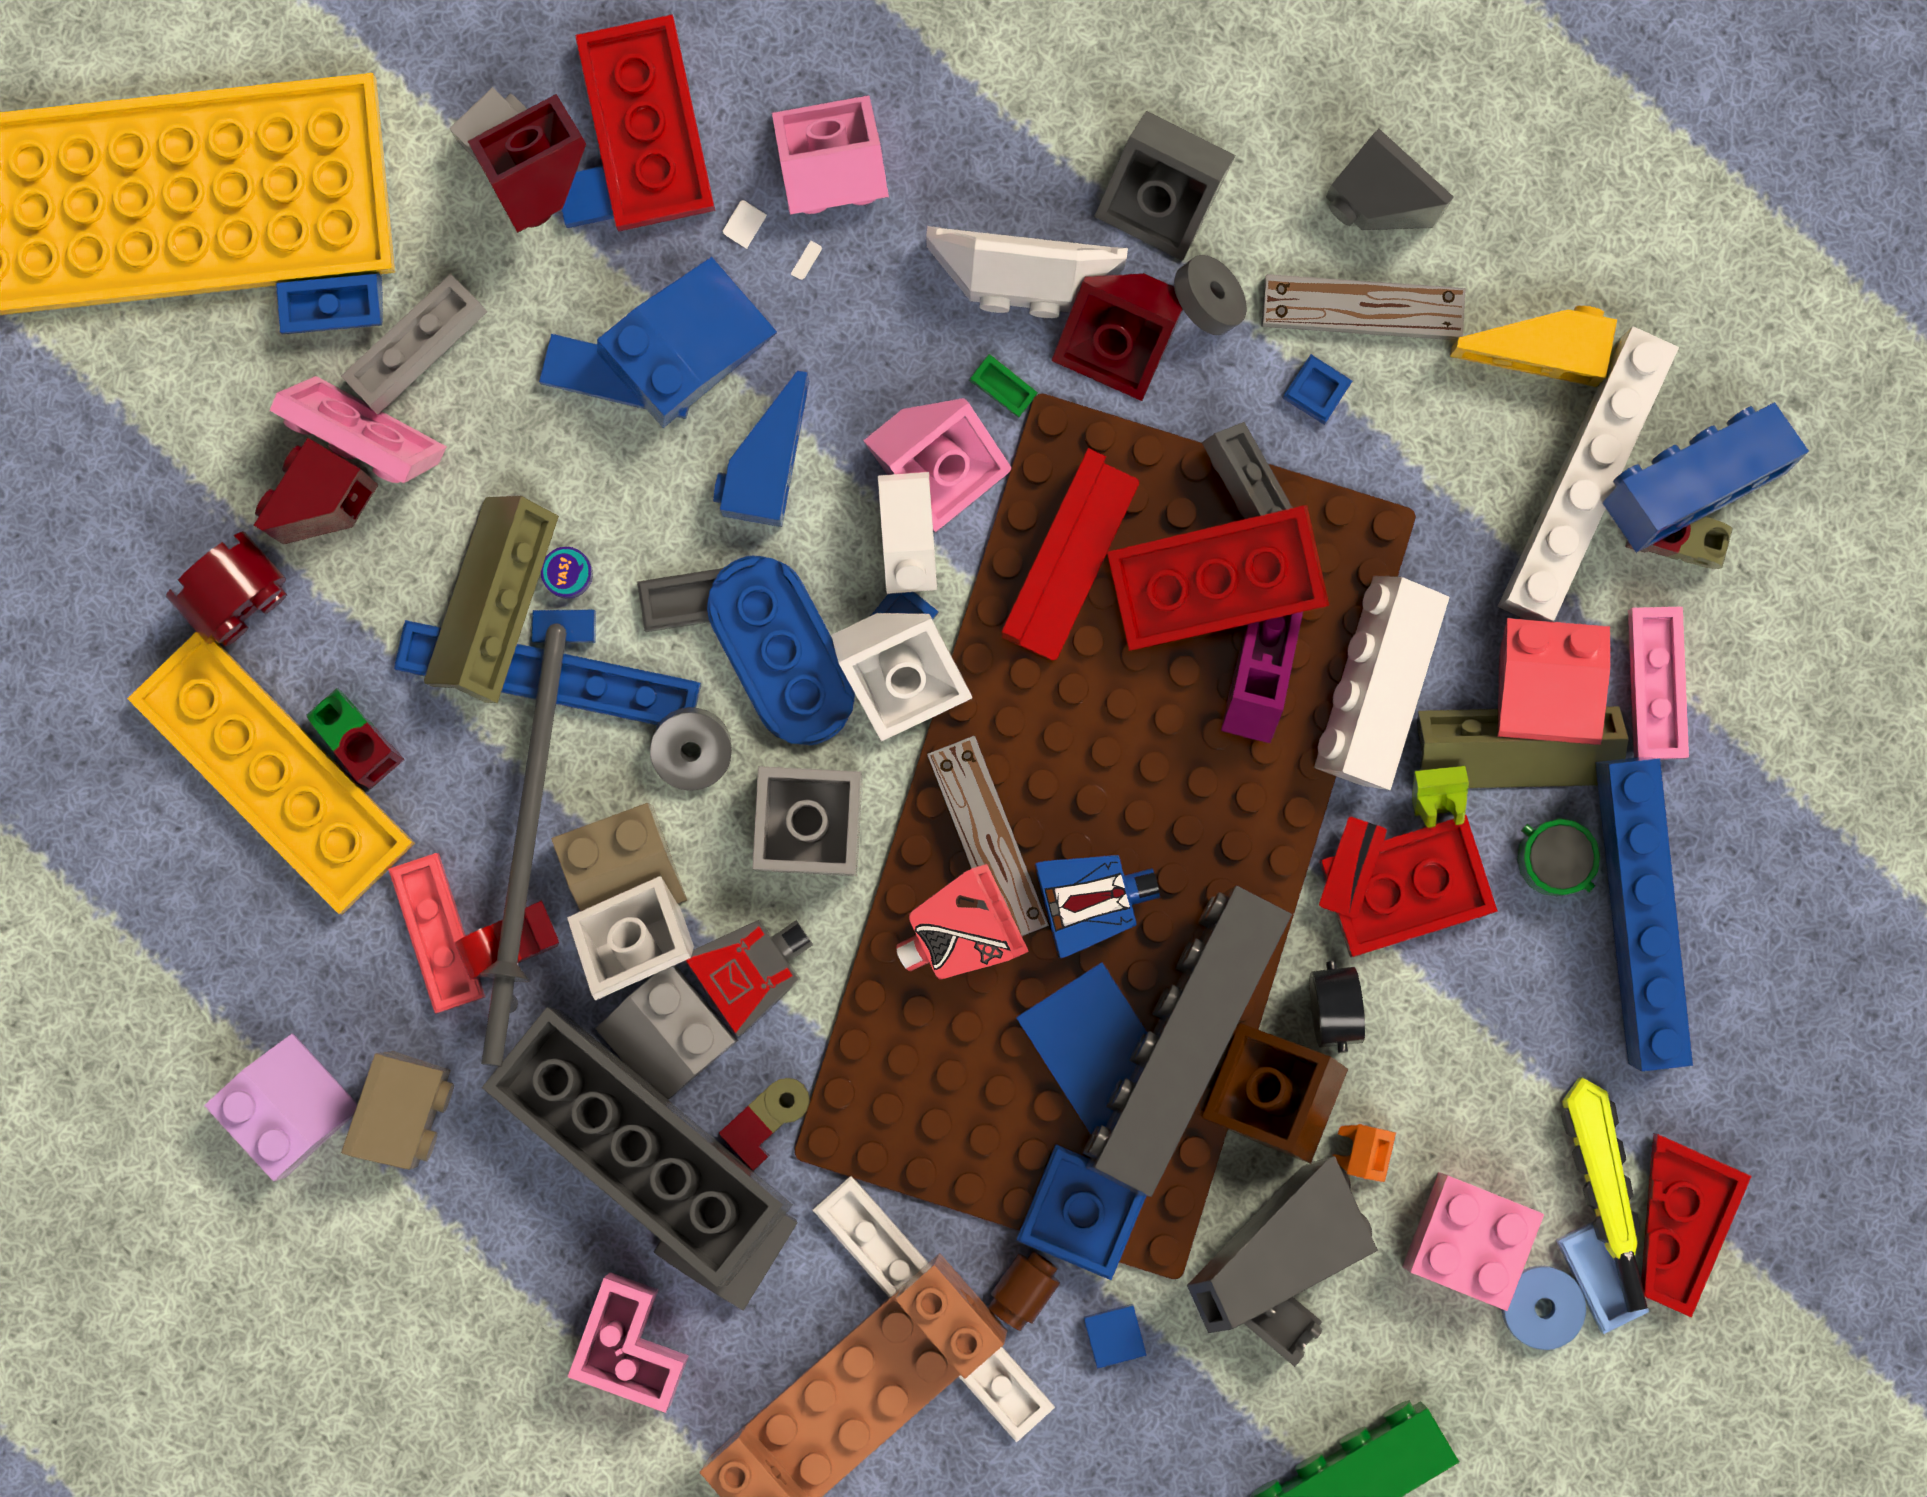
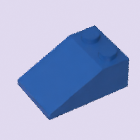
(684, 340)

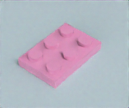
(356, 430)

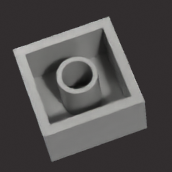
(807, 821)

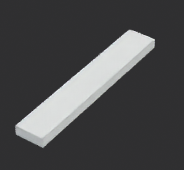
(894, 1261)

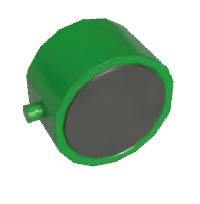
(1558, 857)

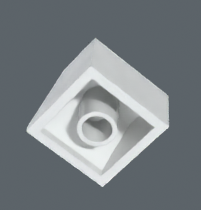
(630, 937)

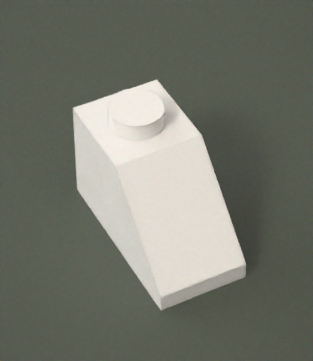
(907, 532)

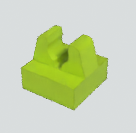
(1440, 792)

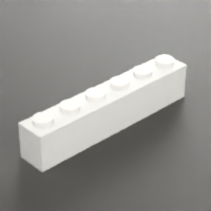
(1588, 476)

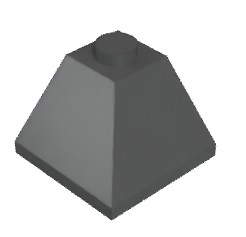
(1386, 190)

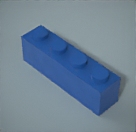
(1703, 476)

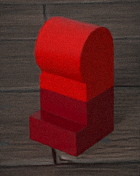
(481, 947)

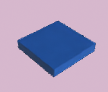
(1080, 1215)

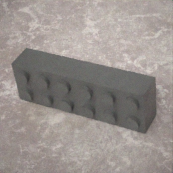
(1187, 1041)
(637, 1146)

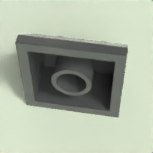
(1164, 185)

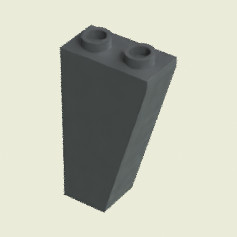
(1285, 1248)

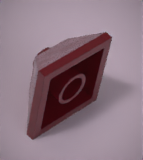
(531, 161)
(1119, 330)

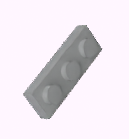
(414, 343)

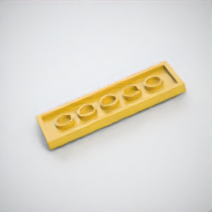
(271, 771)

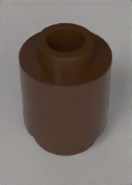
(1024, 1290)

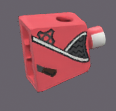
(962, 928)

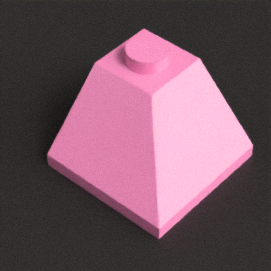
(949, 445)

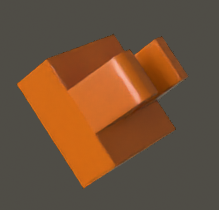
(1369, 1153)

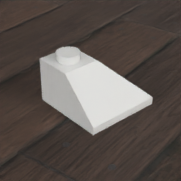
(899, 670)

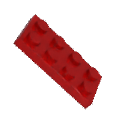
(645, 123)
(1218, 578)

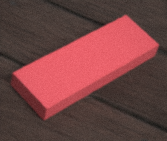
(433, 930)

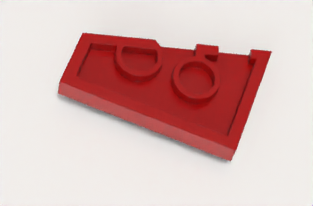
(1686, 1222)

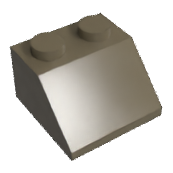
(616, 856)
(398, 1111)

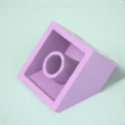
(282, 1107)

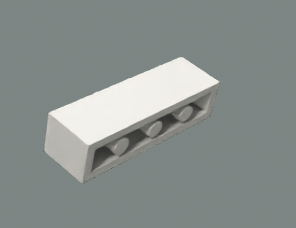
(1381, 681)

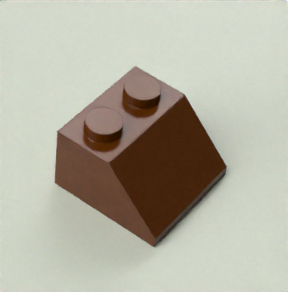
(1275, 1092)

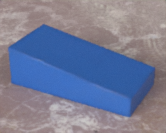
(579, 624)

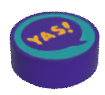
(566, 572)

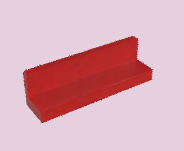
(1070, 557)

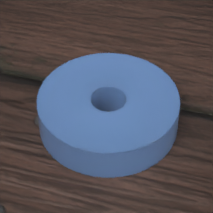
(1566, 1314)

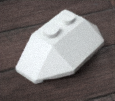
(1020, 270)

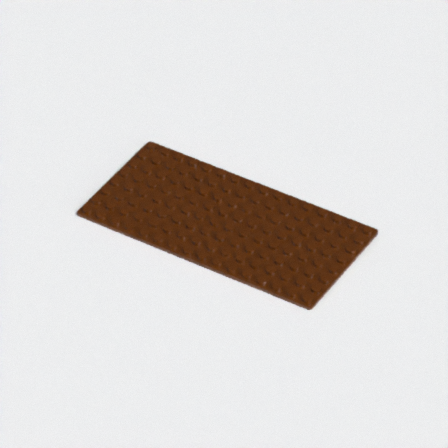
(1090, 759)

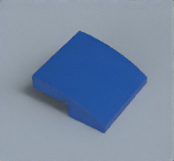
(330, 303)

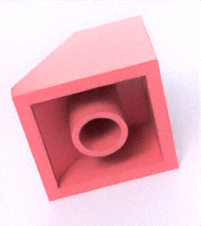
(1553, 681)

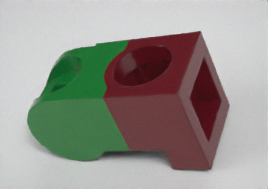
(354, 739)

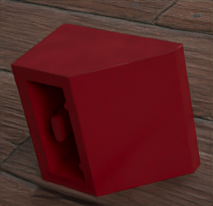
(315, 495)

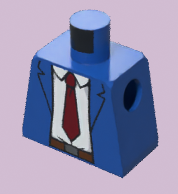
(1091, 899)

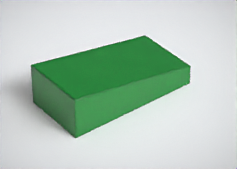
(1003, 385)

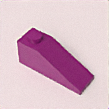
(1261, 677)

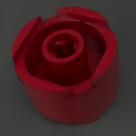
(227, 589)

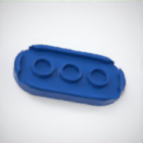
(780, 650)

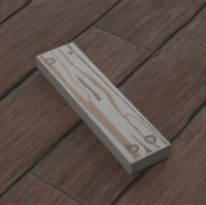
(1363, 307)
(985, 828)

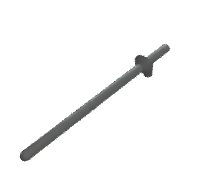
(505, 969)

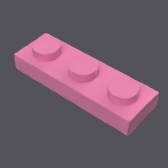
(1658, 682)

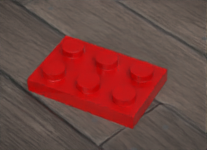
(1419, 887)

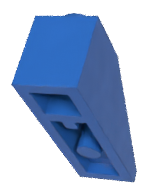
(764, 463)

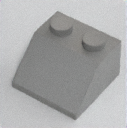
(666, 1032)

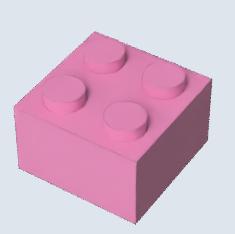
(1473, 1241)

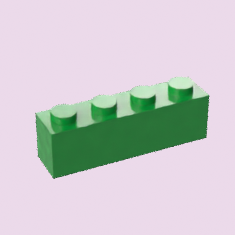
(1374, 1463)

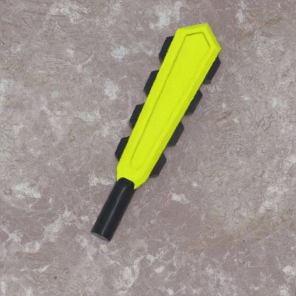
(1600, 1156)

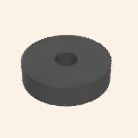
(1210, 295)
(694, 771)

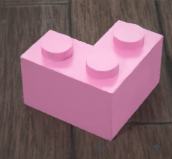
(617, 1357)

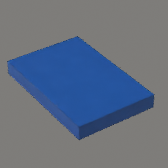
(1086, 1040)

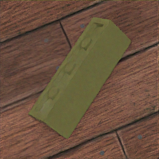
(491, 597)
(1492, 761)

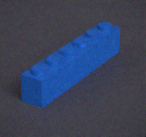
(1644, 913)

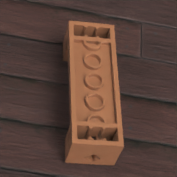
(860, 1390)

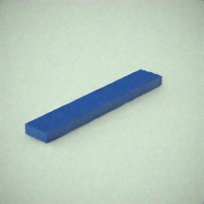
(582, 683)

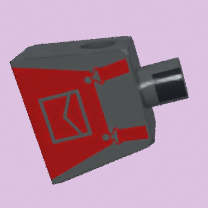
(749, 970)

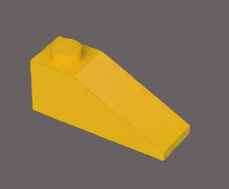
(1557, 345)

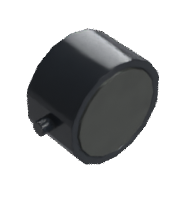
(1337, 1007)

